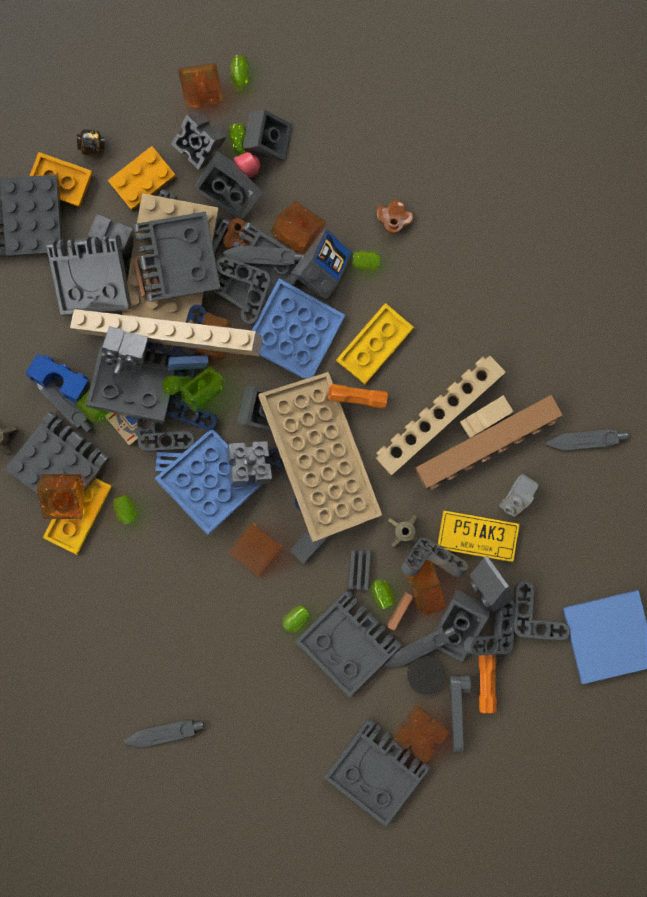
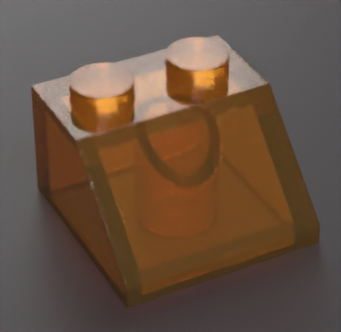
(201, 84)
(297, 226)
(61, 496)
(255, 549)

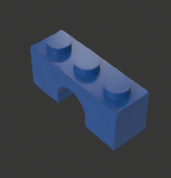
(44, 369)

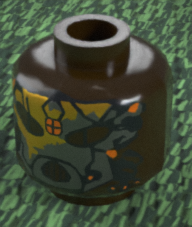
(90, 142)

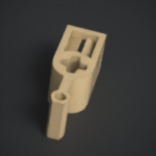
(486, 416)

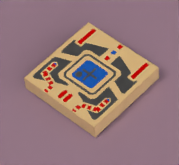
(127, 426)

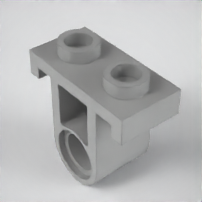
(519, 495)

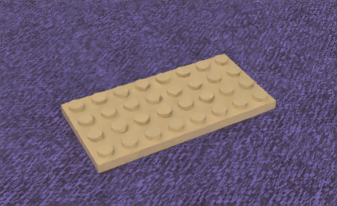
(175, 308)
(320, 456)

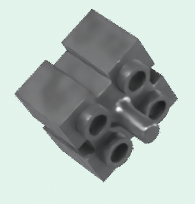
(198, 139)
(106, 227)
(123, 350)
(248, 463)

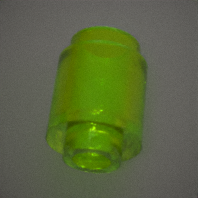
(239, 70)
(366, 259)
(124, 509)
(382, 593)
(295, 619)

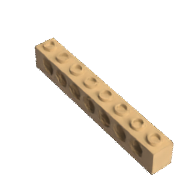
(492, 373)

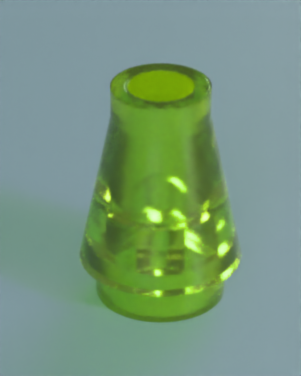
(237, 136)
(172, 384)

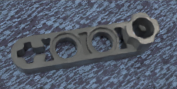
(457, 685)

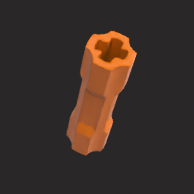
(359, 396)
(487, 695)

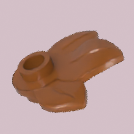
(394, 214)
(232, 235)

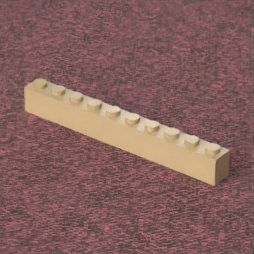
(170, 332)

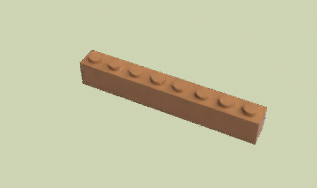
(490, 440)

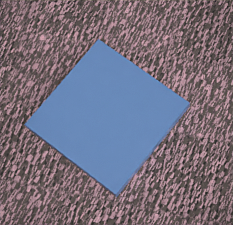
(296, 329)
(202, 484)
(608, 636)

